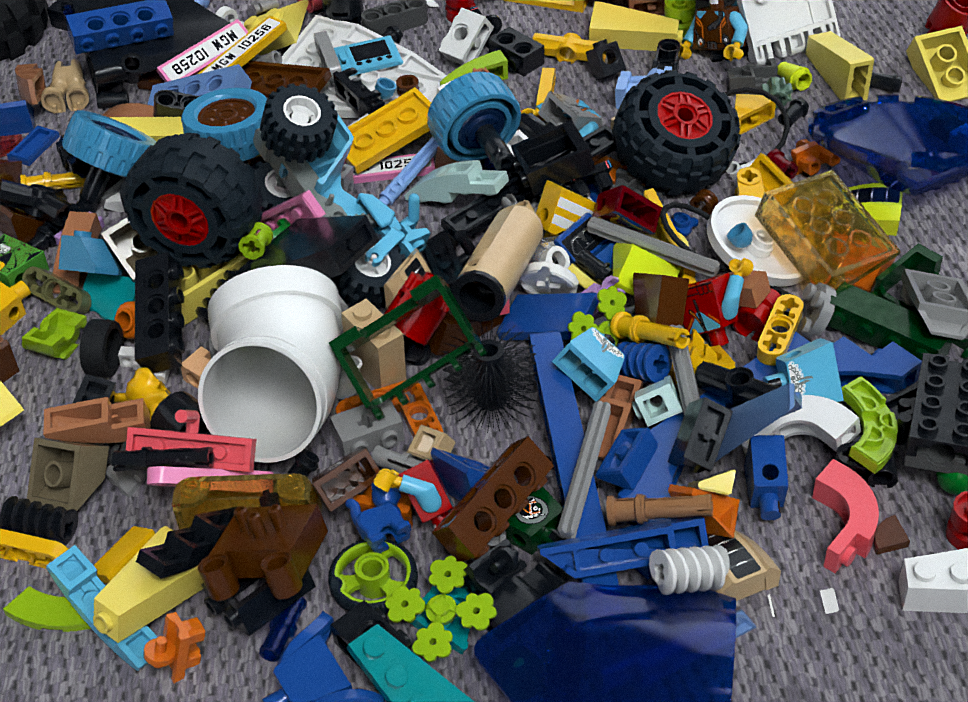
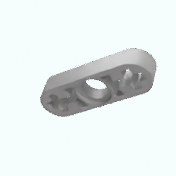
(327, 53)

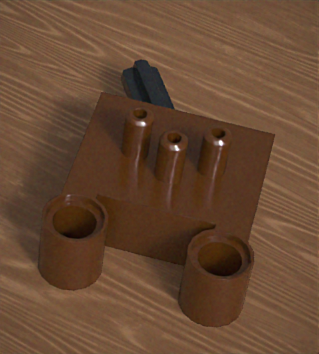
(266, 544)

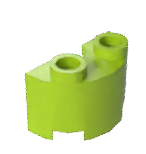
(56, 334)

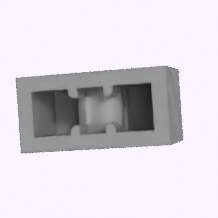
(360, 429)

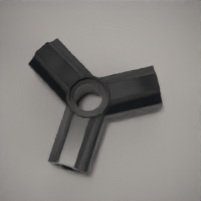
(36, 200)

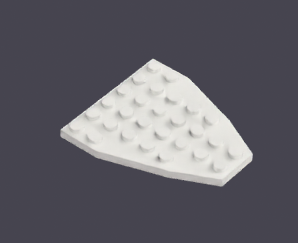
(347, 33)

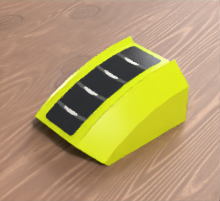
(881, 203)

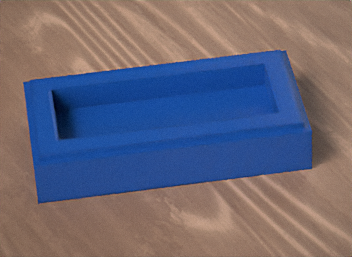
(33, 145)

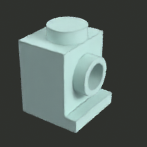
(653, 412)

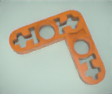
(420, 404)

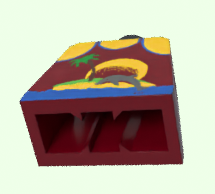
(622, 206)

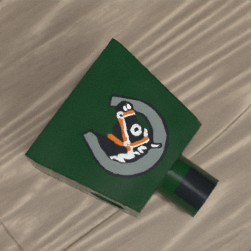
(536, 522)

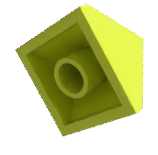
(631, 259)

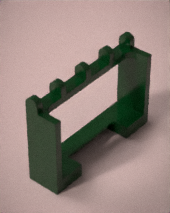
(917, 259)
(357, 337)

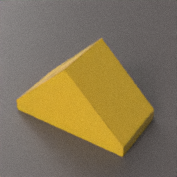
(753, 111)

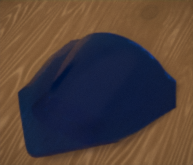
(615, 646)

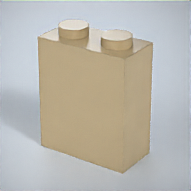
(383, 355)

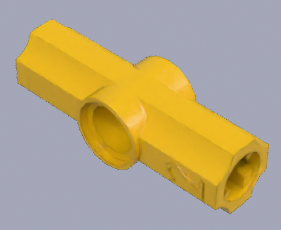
(566, 47)

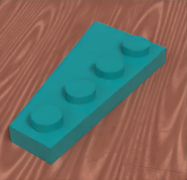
(399, 671)

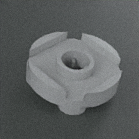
(816, 309)

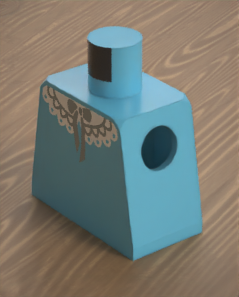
(591, 362)
(810, 369)

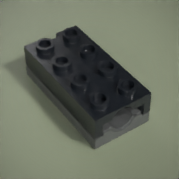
(940, 417)

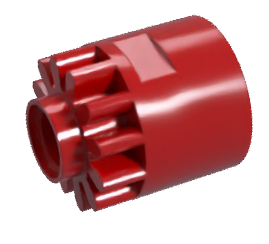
(948, 15)
(425, 321)

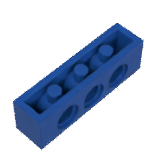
(119, 25)

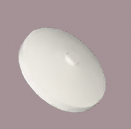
(763, 249)

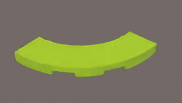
(877, 423)
(44, 611)

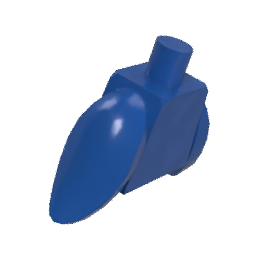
(311, 672)

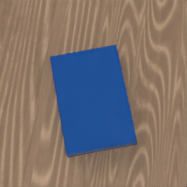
(545, 313)

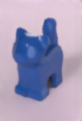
(380, 520)

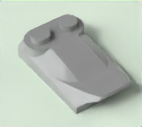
(939, 300)

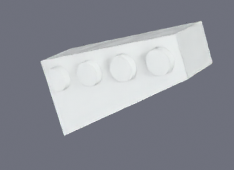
(935, 582)

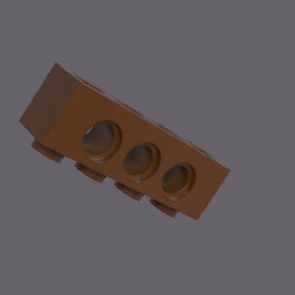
(458, 529)

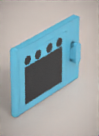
(369, 55)

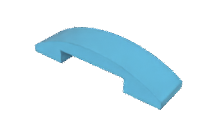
(80, 585)

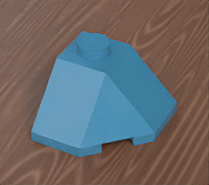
(87, 255)

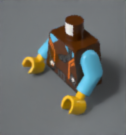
(716, 29)

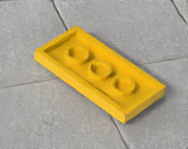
(388, 129)

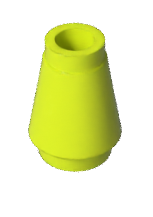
(795, 75)

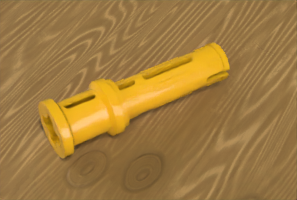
(64, 180)
(641, 329)

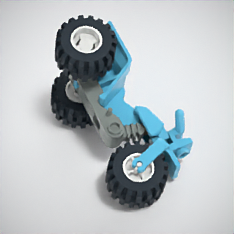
(305, 151)

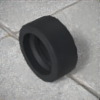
(100, 347)

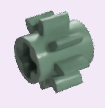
(779, 89)

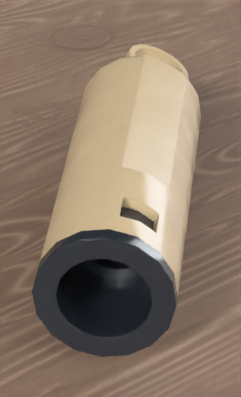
(498, 262)

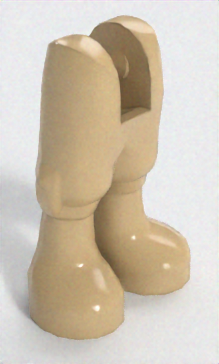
(66, 81)

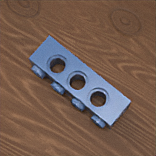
(206, 82)

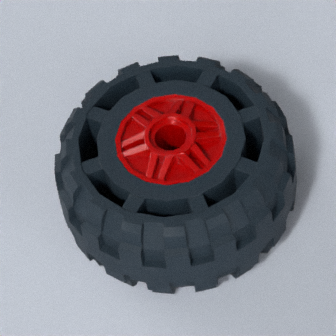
(676, 132)
(192, 199)

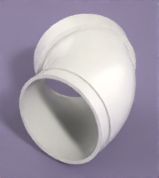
(272, 359)

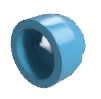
(385, 87)
(740, 235)

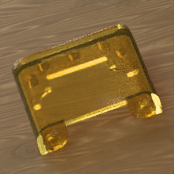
(216, 493)

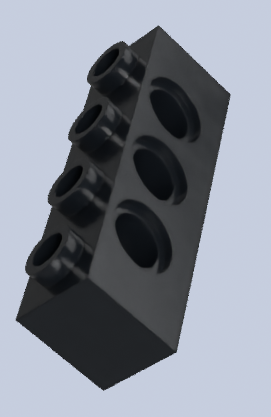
(158, 313)

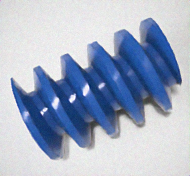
(645, 361)

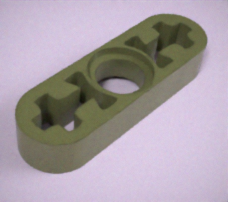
(66, 290)

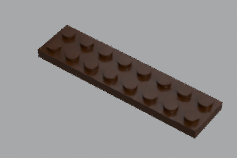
(266, 76)

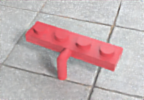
(229, 451)

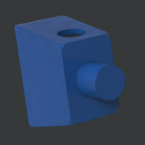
(766, 459)

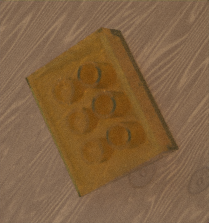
(825, 230)

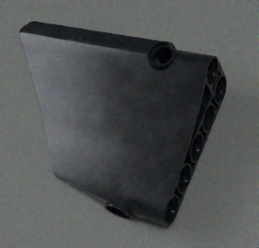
(109, 65)

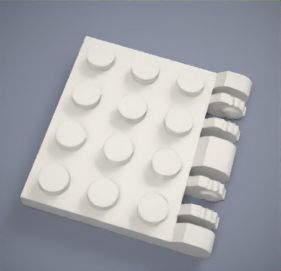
(785, 24)

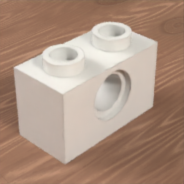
(477, 31)

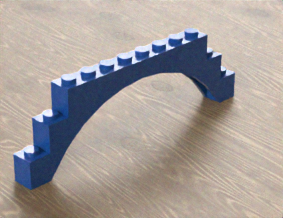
(885, 369)

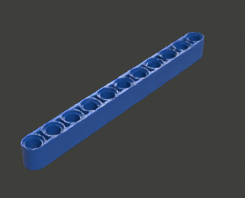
(565, 434)

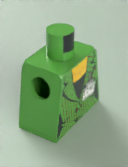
(16, 258)

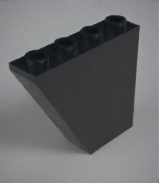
(318, 244)

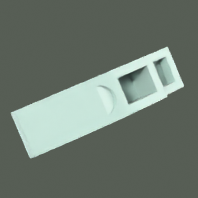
(458, 178)

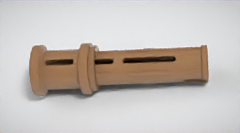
(643, 508)

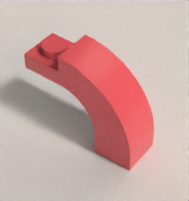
(856, 505)

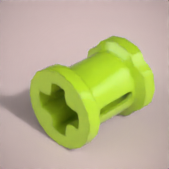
(260, 241)

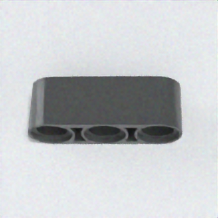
(401, 13)

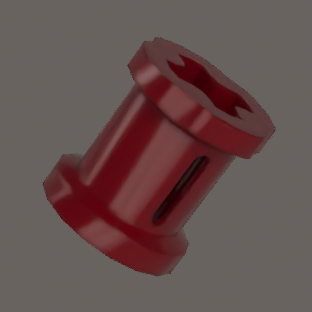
(789, 168)

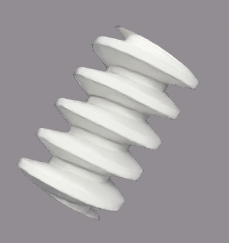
(689, 569)

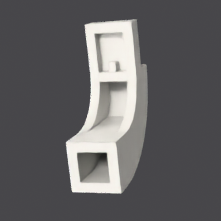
(817, 418)

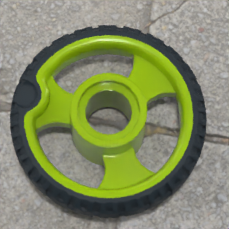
(365, 567)

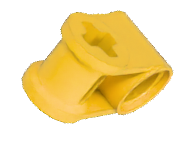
(749, 182)

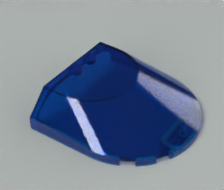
(896, 141)

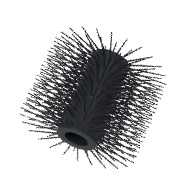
(491, 378)

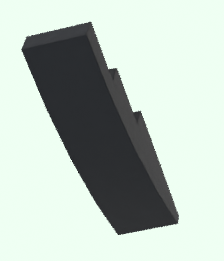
(186, 546)

